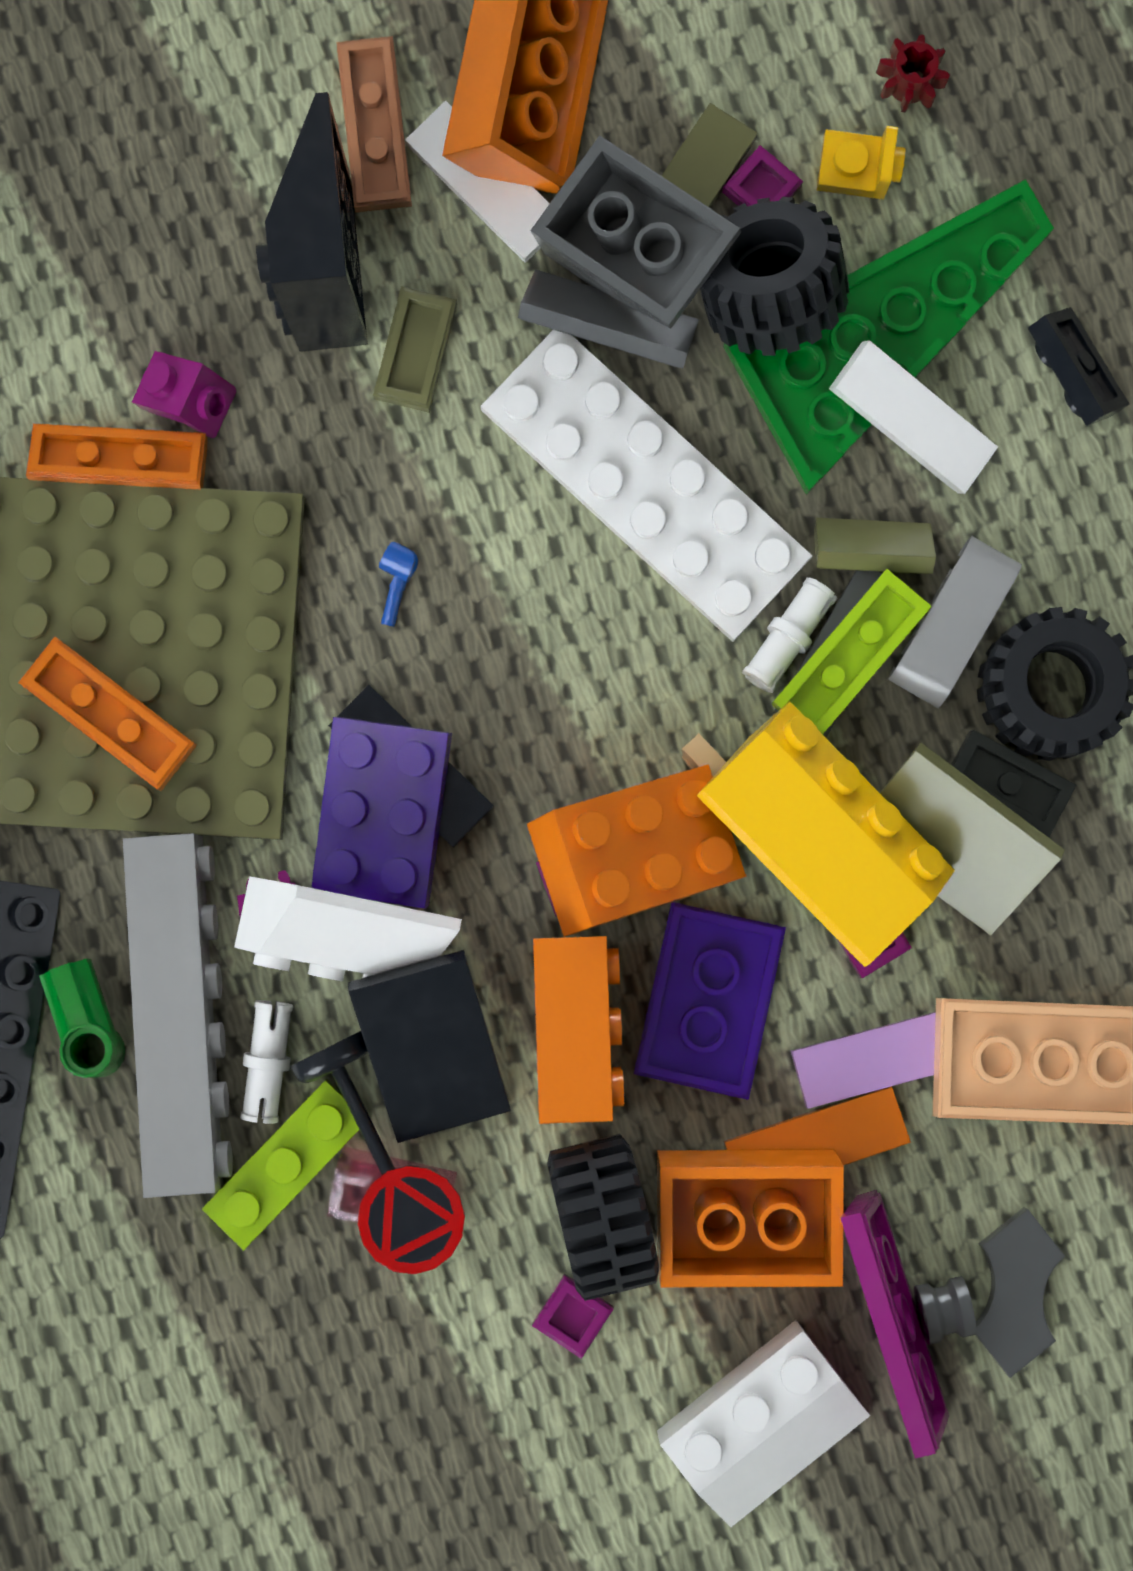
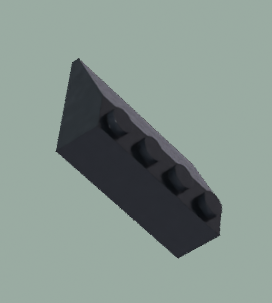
(313, 241)

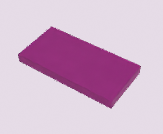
(896, 1322)

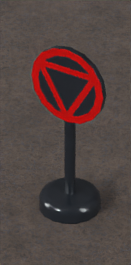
(411, 1212)

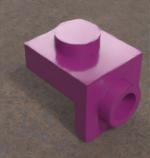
(185, 393)

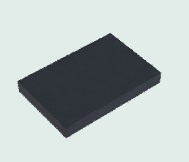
(429, 1046)

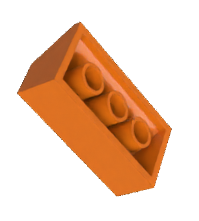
(524, 89)

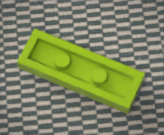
(854, 651)
(283, 1165)

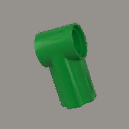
(78, 1014)

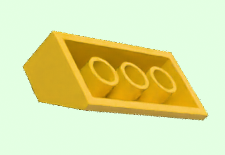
(827, 833)

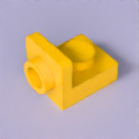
(860, 163)

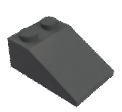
(633, 233)

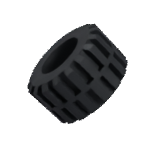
(778, 278)
(1096, 657)
(603, 1217)

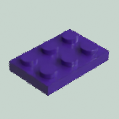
(381, 811)

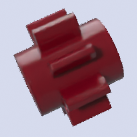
(912, 88)

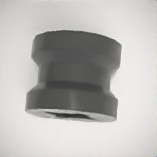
(945, 1310)

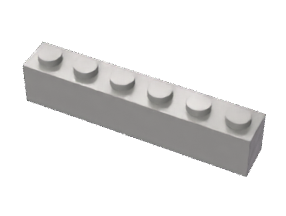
(174, 1015)

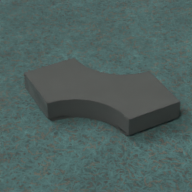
(1014, 1317)

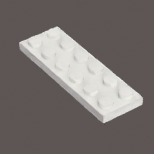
(646, 482)

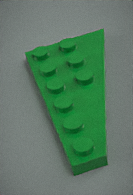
(905, 306)

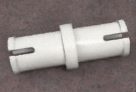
(789, 635)
(266, 1061)

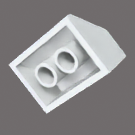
(336, 931)
(761, 1424)

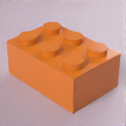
(633, 851)
(576, 1029)
(750, 1218)

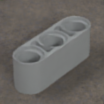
(955, 622)

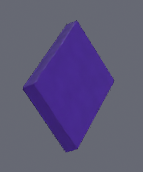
(709, 1000)

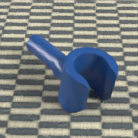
(401, 564)

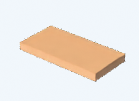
(1033, 1061)

